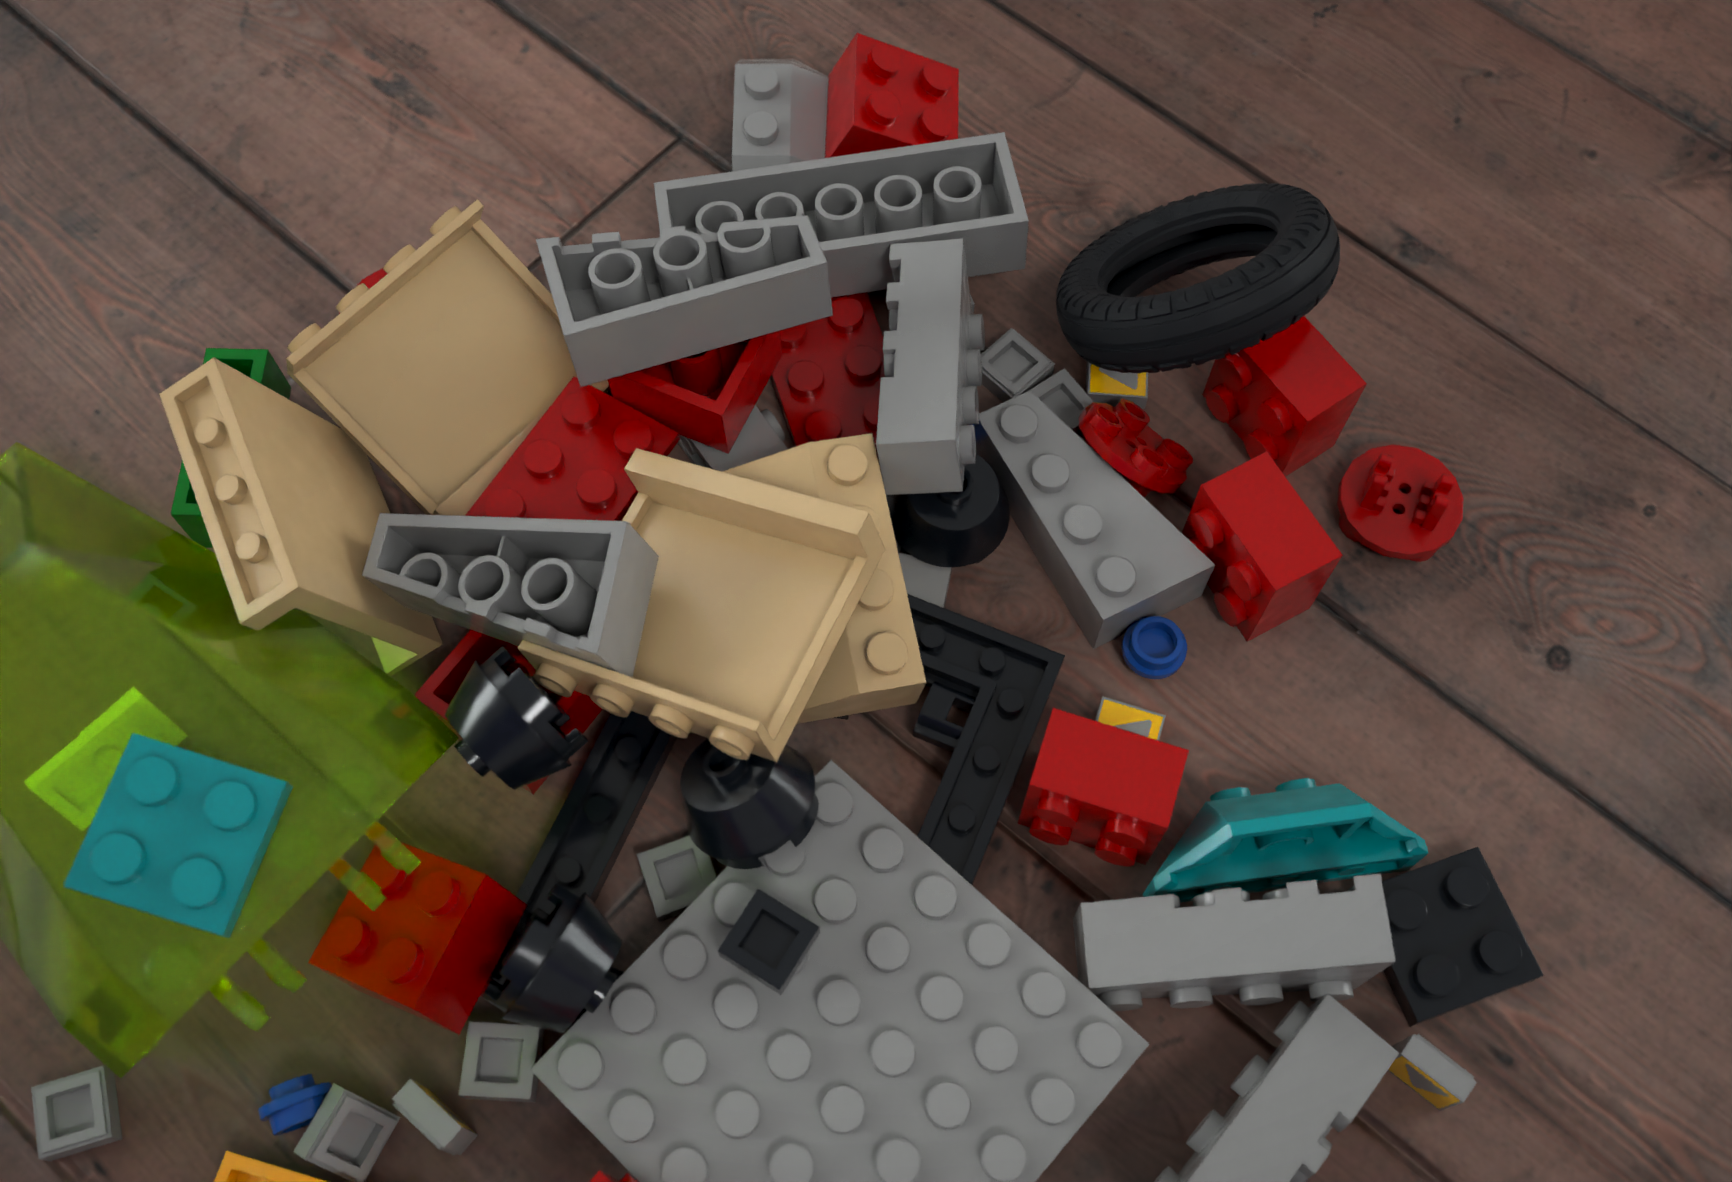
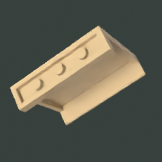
(440, 363)
(288, 510)
(738, 606)

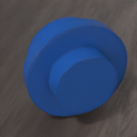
(1154, 647)
(293, 1104)

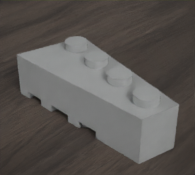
(683, 292)
(929, 370)
(1086, 523)
(520, 579)
(1234, 945)
(1291, 1100)

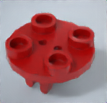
(1134, 448)
(1428, 510)

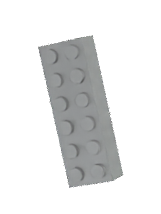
(873, 201)

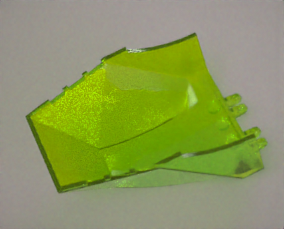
(135, 632)

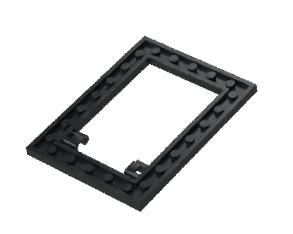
(966, 665)

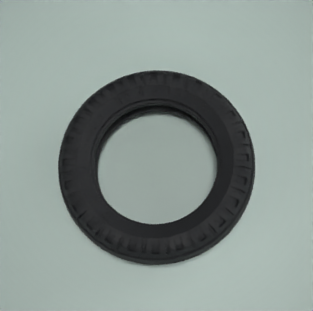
(1290, 274)

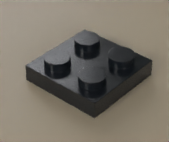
(1452, 938)

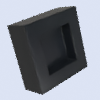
(769, 941)

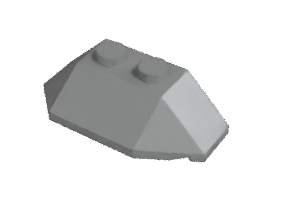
(777, 113)

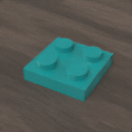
(179, 835)

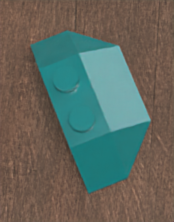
(1283, 839)

